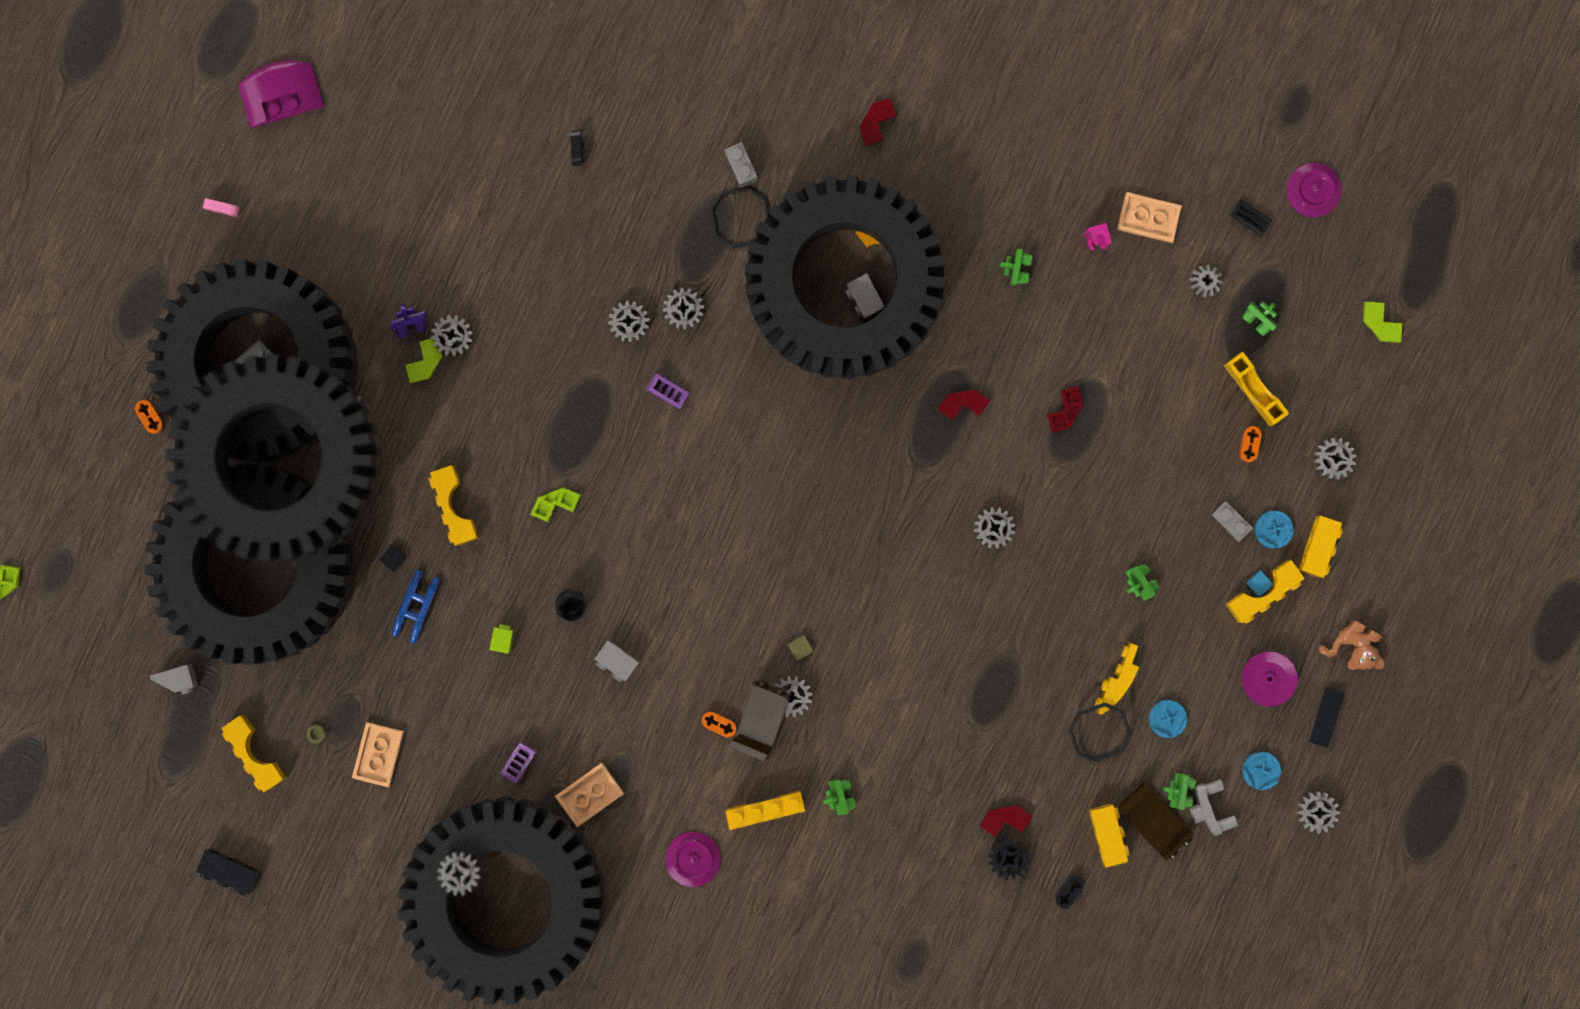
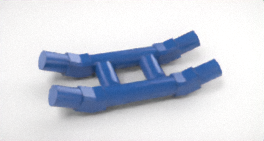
(404, 612)

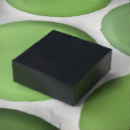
(393, 558)

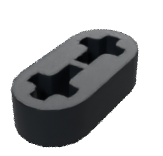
(576, 148)
(1066, 888)

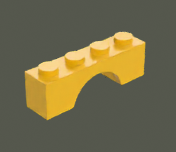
(1263, 400)
(445, 482)
(1284, 578)
(239, 734)
(765, 810)

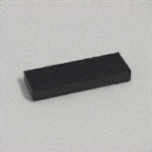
(1326, 717)

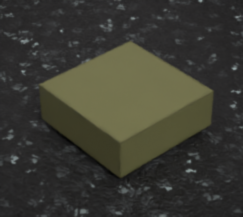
(800, 647)

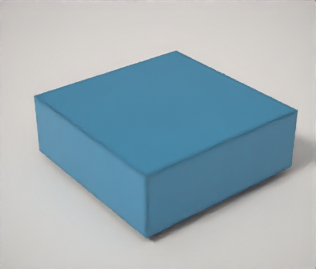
(1259, 583)

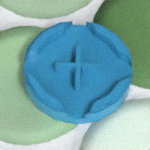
(1274, 529)
(1167, 718)
(1261, 770)

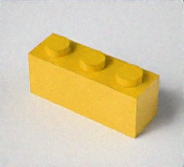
(1320, 547)
(1109, 835)

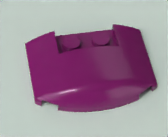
(280, 92)

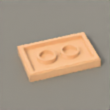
(1149, 217)
(378, 754)
(589, 794)

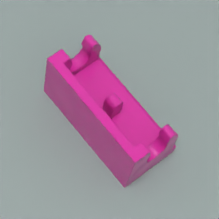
(1098, 234)

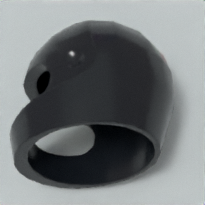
(570, 605)

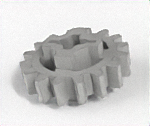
(692, 308)
(618, 322)
(442, 333)
(1338, 451)
(1000, 537)
(804, 699)
(1318, 804)
(457, 864)

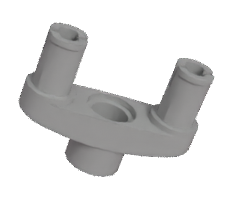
(1204, 812)

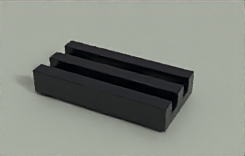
(1237, 209)

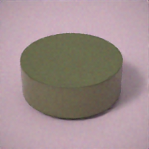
(316, 733)

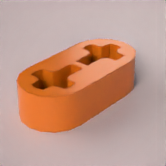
(145, 419)
(1245, 443)
(716, 728)

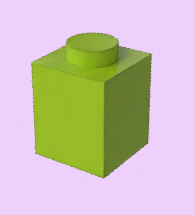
(502, 639)

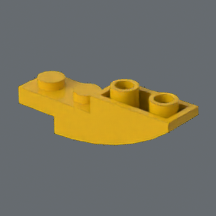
(1114, 688)

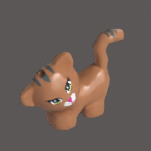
(1364, 654)

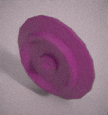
(1314, 190)
(1269, 679)
(692, 859)

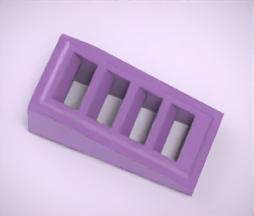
(650, 388)
(521, 746)

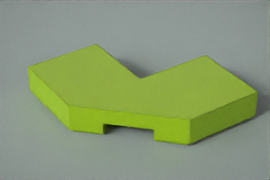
(1385, 331)
(424, 369)
(561, 497)
(9, 579)

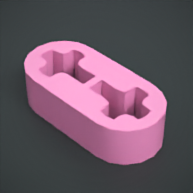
(221, 207)

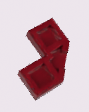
(877, 113)
(970, 399)
(1072, 404)
(996, 818)

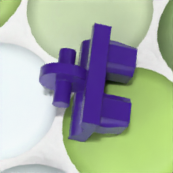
(400, 325)

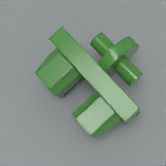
(1019, 259)
(1267, 323)
(1139, 584)
(1178, 791)
(836, 797)

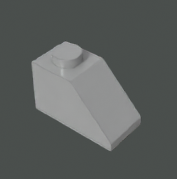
(177, 679)

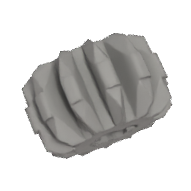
(1211, 276)

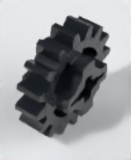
(1016, 853)

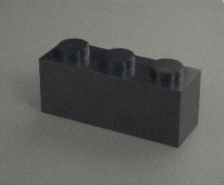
(228, 872)

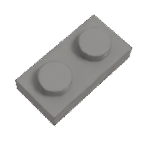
(1231, 521)

